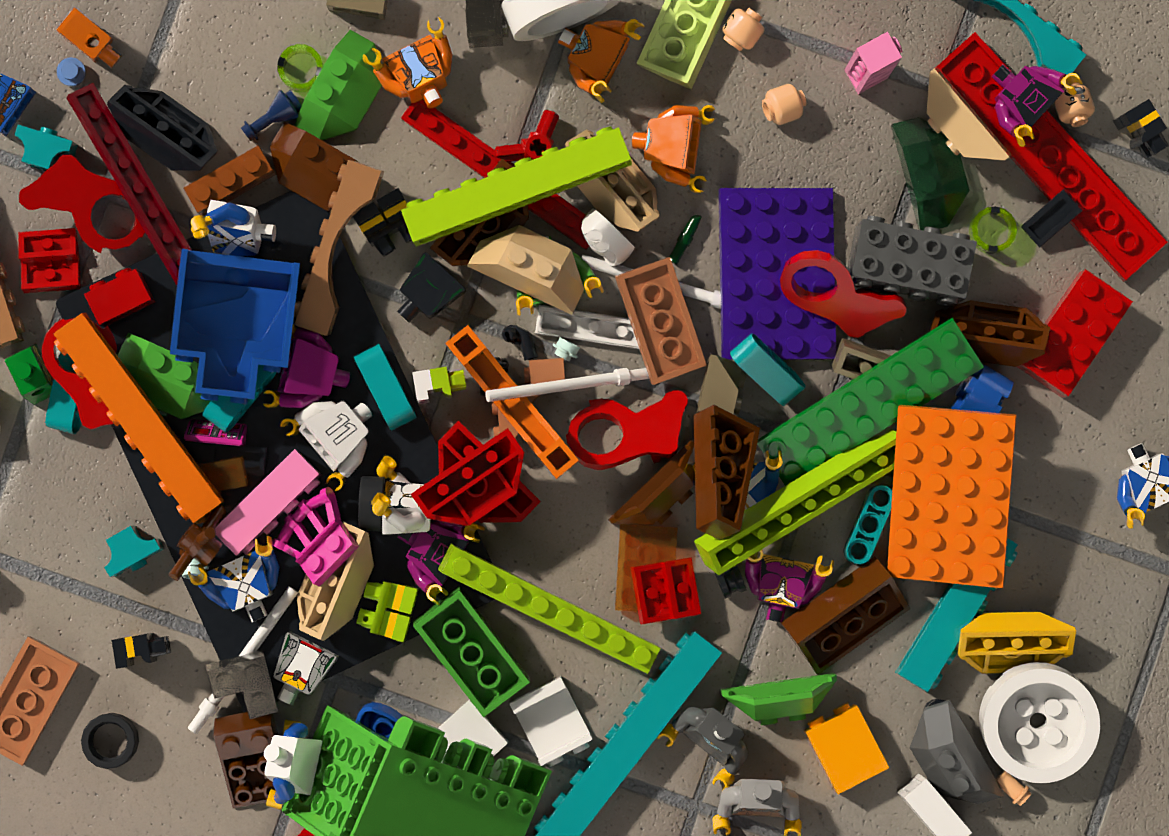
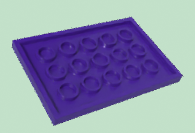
(755, 240)

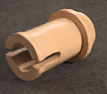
(1013, 788)

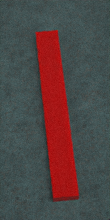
(482, 160)

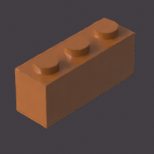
(230, 180)

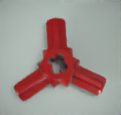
(540, 137)

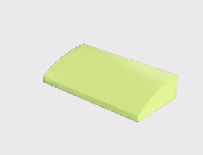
(682, 38)

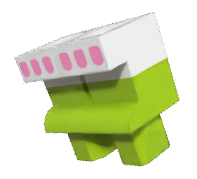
(436, 381)

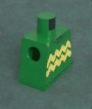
(30, 374)

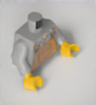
(758, 798)

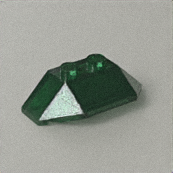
(931, 173)

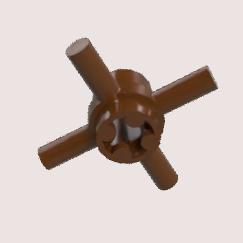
(198, 544)

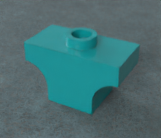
(43, 146)
(130, 551)

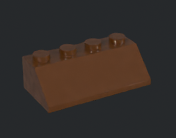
(846, 615)

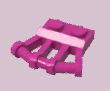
(329, 548)

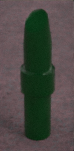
(685, 239)

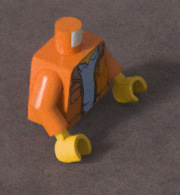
(416, 69)

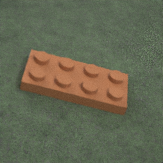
(660, 320)
(31, 696)

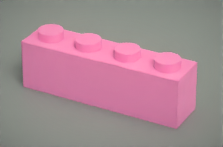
(873, 62)
(267, 502)

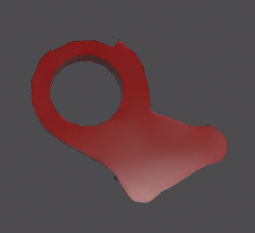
(75, 190)
(850, 308)
(91, 412)
(648, 432)

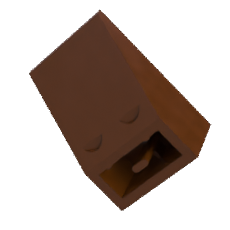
(242, 758)

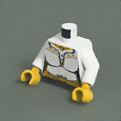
(396, 505)

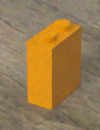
(845, 747)

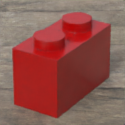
(119, 296)

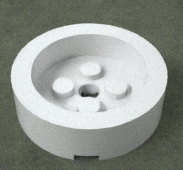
(544, 18)
(1051, 749)

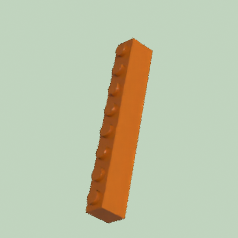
(138, 417)

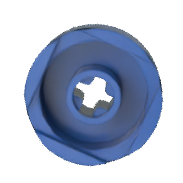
(983, 391)

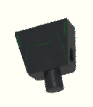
(428, 289)

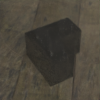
(485, 23)
(245, 675)

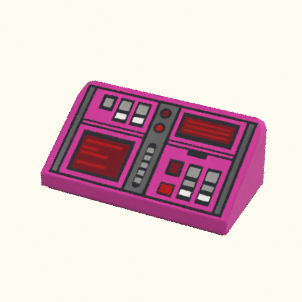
(207, 432)

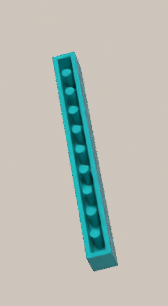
(630, 739)

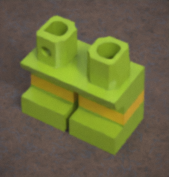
(387, 622)

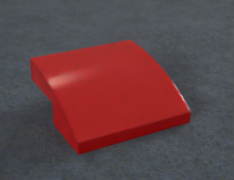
(49, 260)
(665, 590)

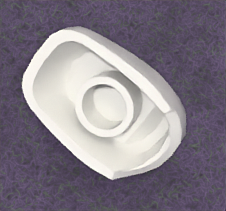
(605, 239)

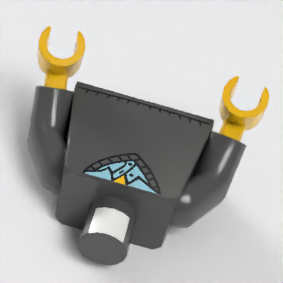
(715, 736)

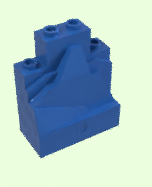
(233, 319)

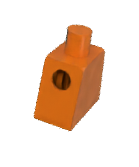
(79, 29)

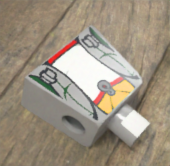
(301, 666)

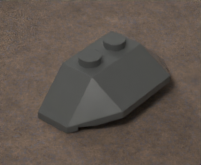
(952, 757)

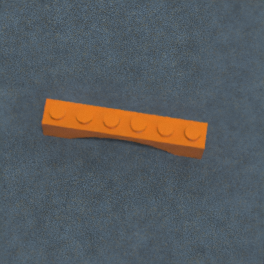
(518, 411)

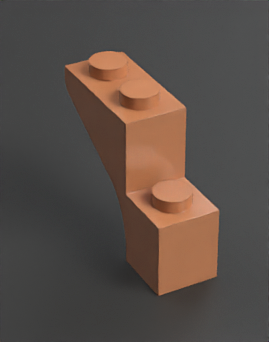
(537, 372)

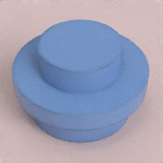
(71, 71)

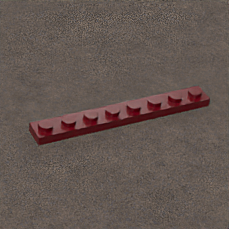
(129, 176)

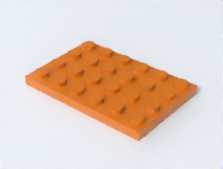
(951, 495)

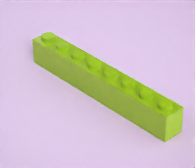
(516, 186)
(801, 501)
(549, 608)

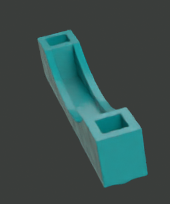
(1047, 43)

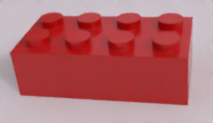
(1077, 332)

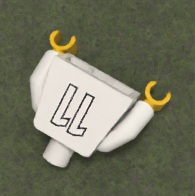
(335, 434)

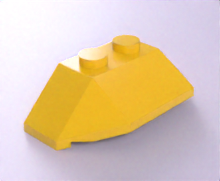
(1013, 638)

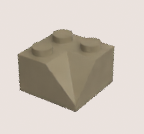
(721, 385)

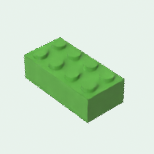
(471, 651)

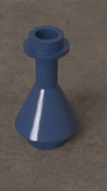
(283, 108)

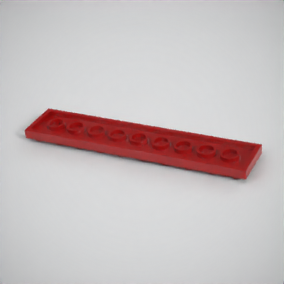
(1056, 163)

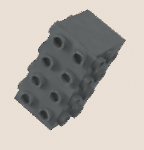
(911, 261)

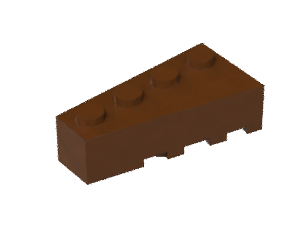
(723, 469)

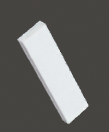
(586, 327)

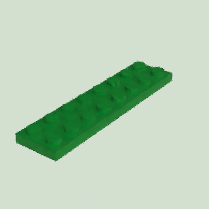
(872, 401)

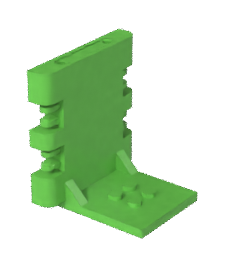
(410, 787)

